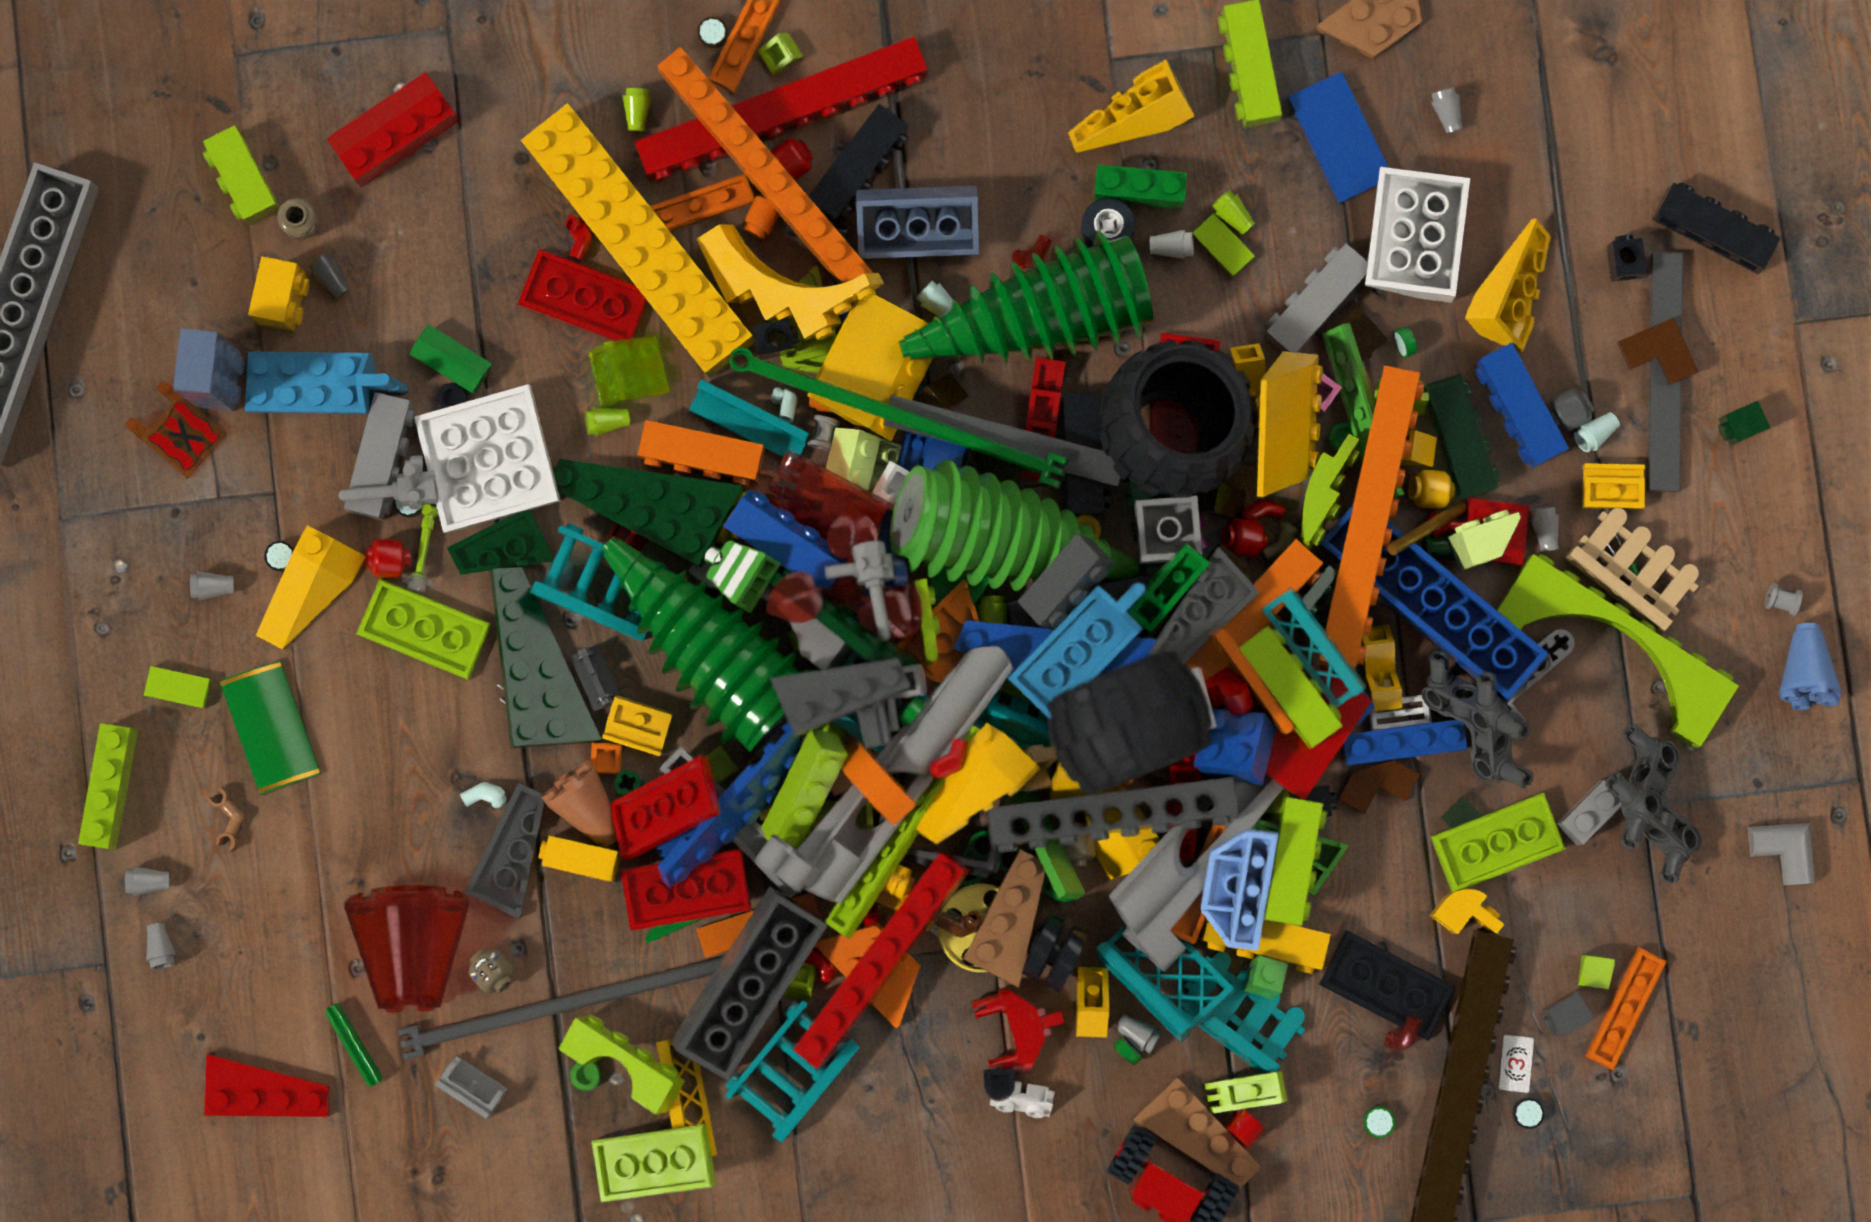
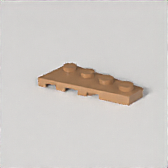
(1007, 926)
(1192, 1129)

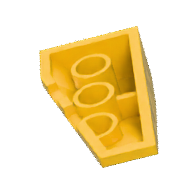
(1145, 109)
(1506, 297)
(311, 581)
(988, 771)
(1118, 853)

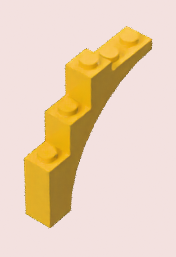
(747, 278)

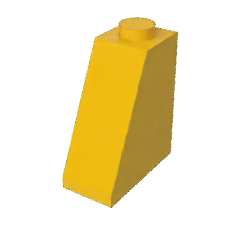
(580, 858)

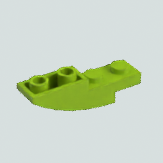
(1322, 492)

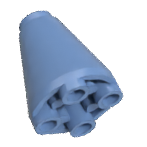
(1809, 670)

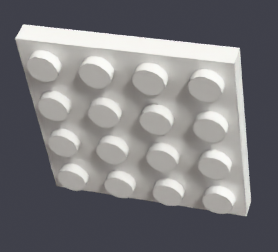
(487, 458)

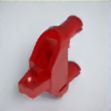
(1026, 1024)

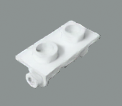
(1036, 1101)

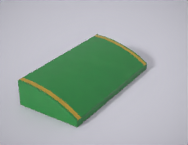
(270, 727)

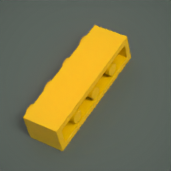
(1280, 943)

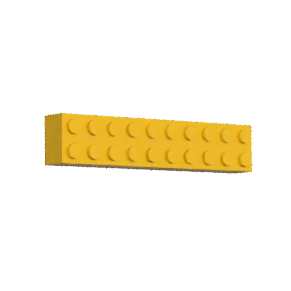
(638, 240)

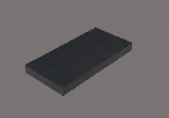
(1386, 984)

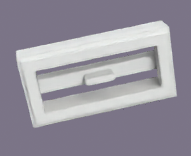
(1373, 716)

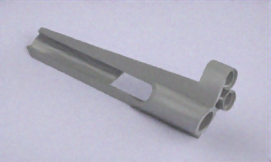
(837, 850)
(1163, 889)

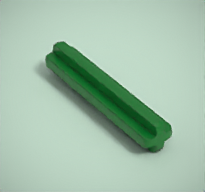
(353, 1045)

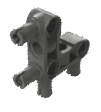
(1485, 717)
(1647, 806)

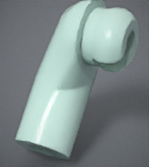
(787, 401)
(486, 792)

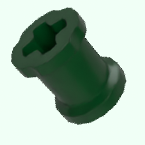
(1438, 547)
(619, 781)

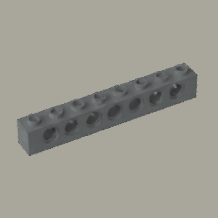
(1219, 791)

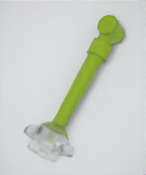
(417, 580)

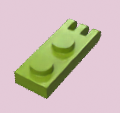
(929, 625)
(1247, 1092)

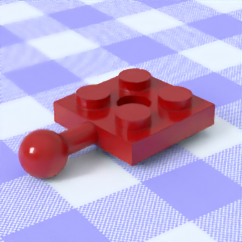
(1481, 509)

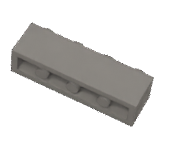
(1318, 300)
(380, 452)

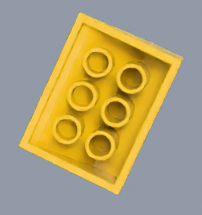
(870, 361)
(1288, 421)

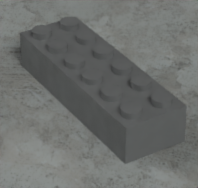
(748, 983)

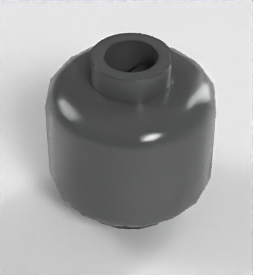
(1571, 409)

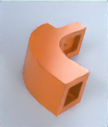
(876, 783)

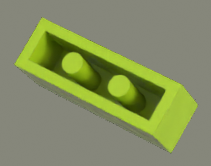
(240, 176)

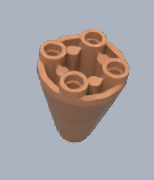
(583, 803)

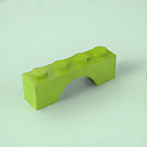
(652, 1084)

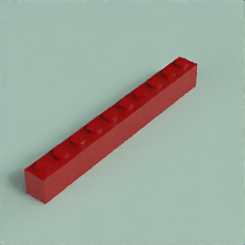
(789, 106)

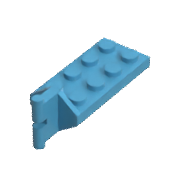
(315, 383)
(1078, 646)

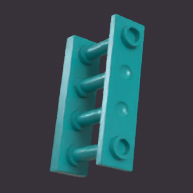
(576, 599)
(801, 1097)

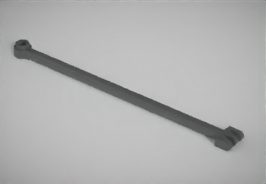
(554, 1006)

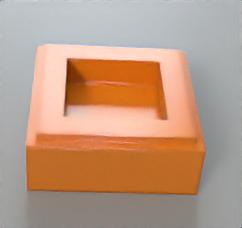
(606, 757)

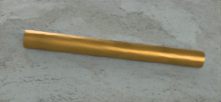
(1427, 528)

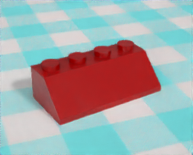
(393, 129)

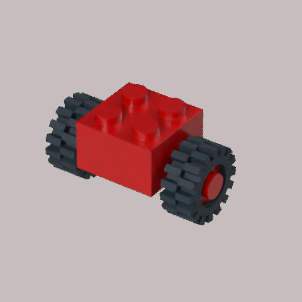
(1164, 1191)

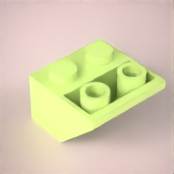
(861, 456)
(1484, 542)

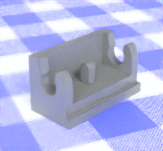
(471, 1087)

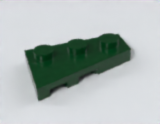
(505, 544)

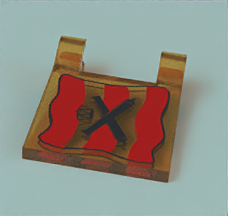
(181, 434)

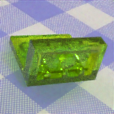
(628, 370)

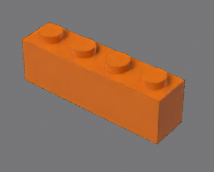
(701, 452)

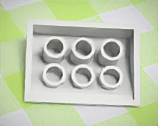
(1417, 234)

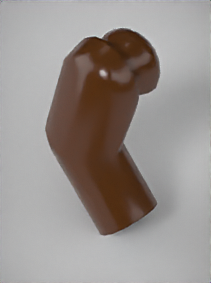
(962, 926)

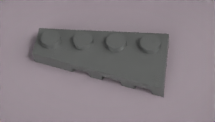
(1208, 604)
(833, 693)
(507, 860)

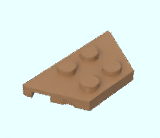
(1372, 24)

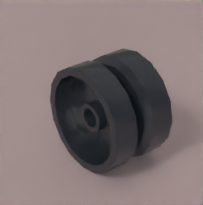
(1052, 951)

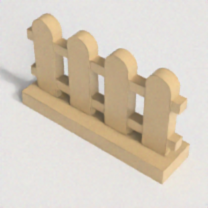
(1609, 576)

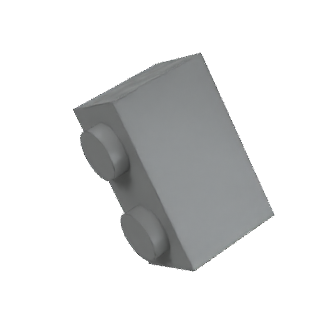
(1589, 813)

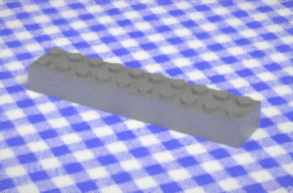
(34, 276)

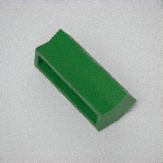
(451, 359)

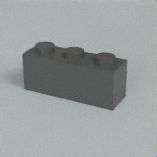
(1066, 582)

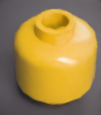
(1431, 489)

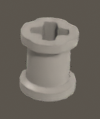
(823, 432)
(1783, 599)

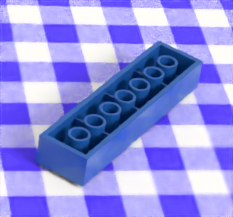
(1449, 613)

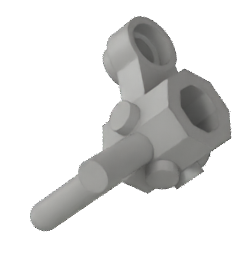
(411, 489)
(871, 569)

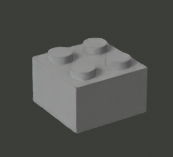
(1165, 527)

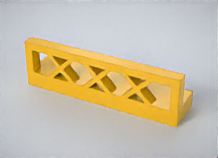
(677, 1109)

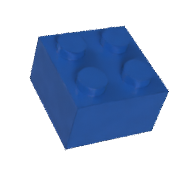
(1238, 747)

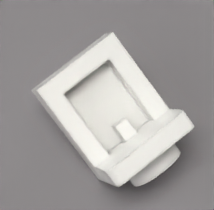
(890, 483)

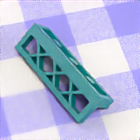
(747, 420)
(1321, 640)

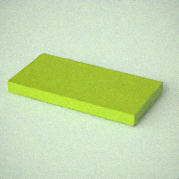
(424, 629)
(1498, 842)
(654, 1163)

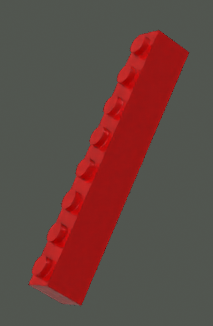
(881, 959)

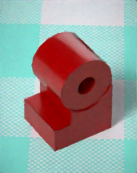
(1229, 689)
(1245, 1128)

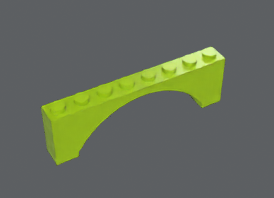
(1693, 688)

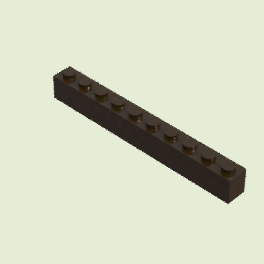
(1463, 1077)

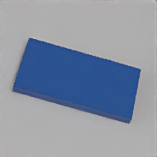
(1338, 136)

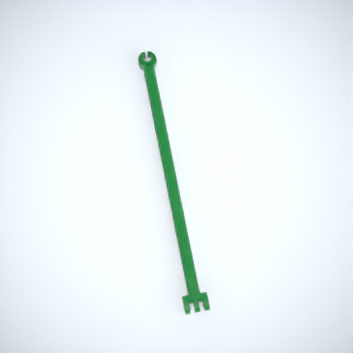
(902, 417)

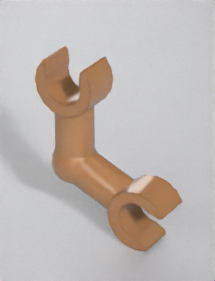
(236, 818)

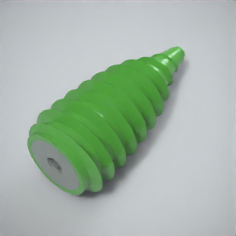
(985, 528)

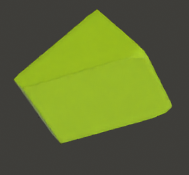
(780, 53)
(1595, 971)
(802, 983)

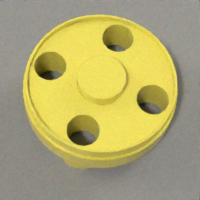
(965, 900)

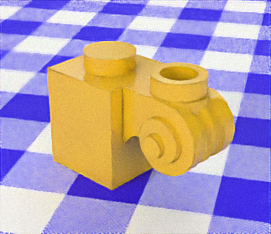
(896, 888)

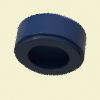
(900, 570)

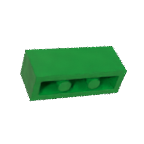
(1141, 186)

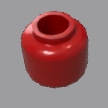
(794, 157)
(1244, 537)
(387, 558)

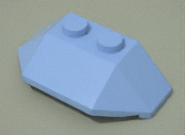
(1239, 887)

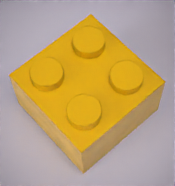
(279, 294)

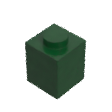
(1743, 423)

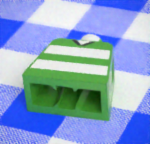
(740, 573)

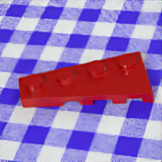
(247, 1090)

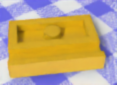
(1613, 486)
(637, 725)

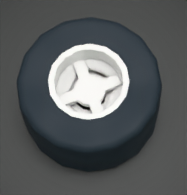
(1109, 214)

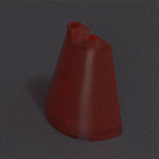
(407, 942)

